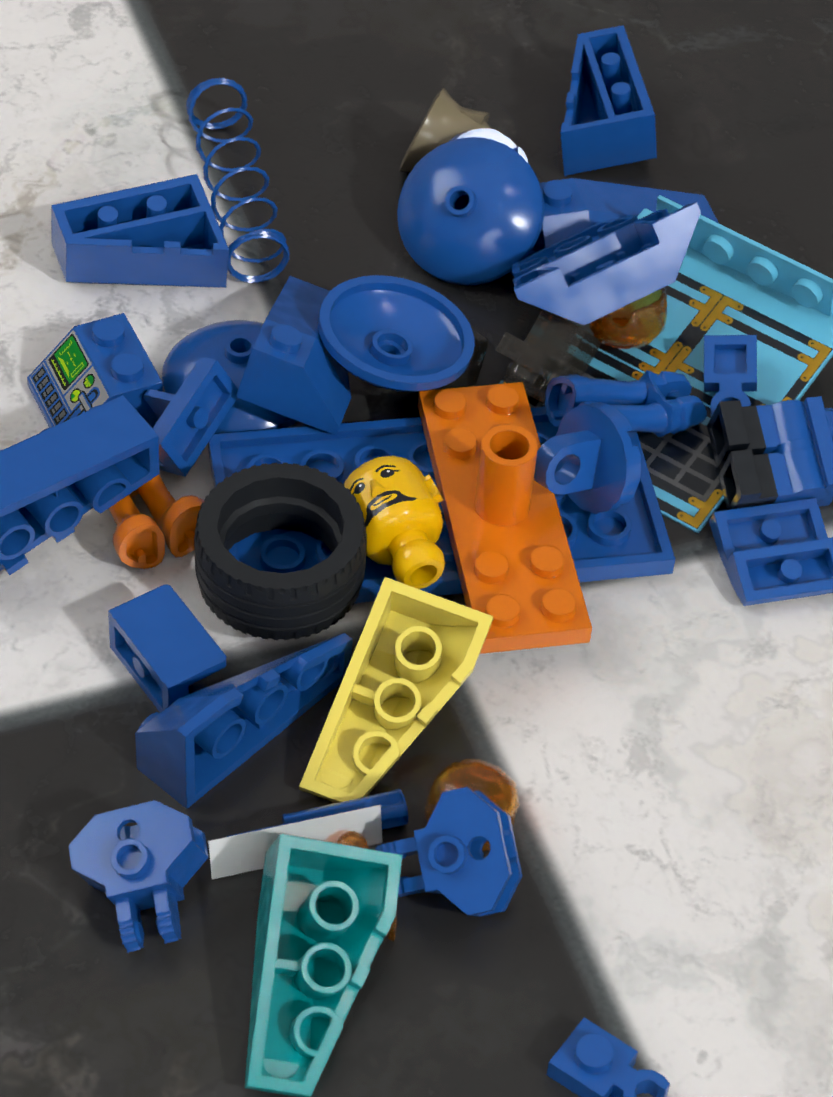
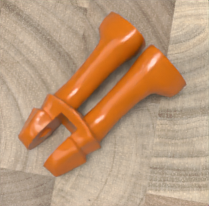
(142, 539)

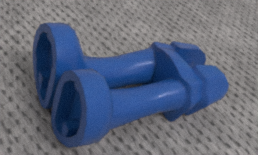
(650, 404)

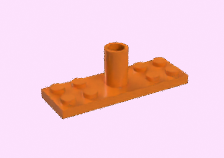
(500, 519)

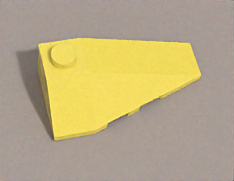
(397, 681)

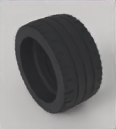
(283, 499)

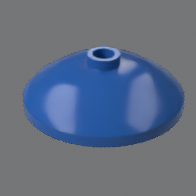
(492, 230)
(395, 333)
(231, 345)

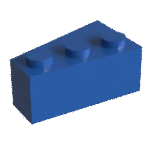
(607, 106)
(142, 237)

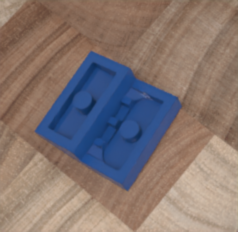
(775, 551)

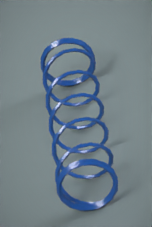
(258, 232)

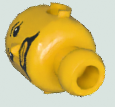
(400, 518)

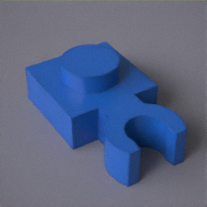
(730, 367)
(602, 1066)

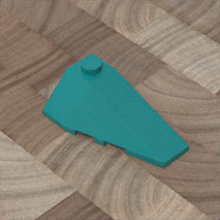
(314, 947)

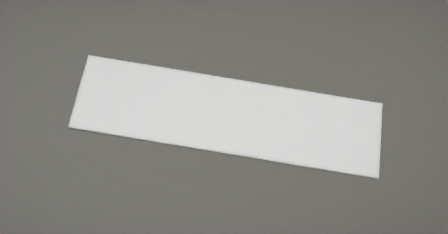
(247, 850)

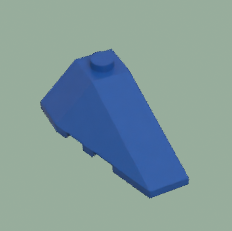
(580, 203)
(291, 366)
(223, 725)

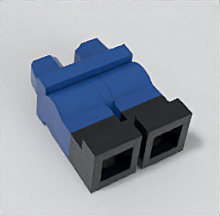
(773, 452)

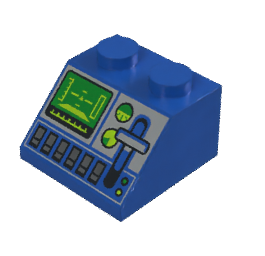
(92, 368)

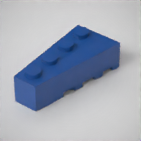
(67, 472)

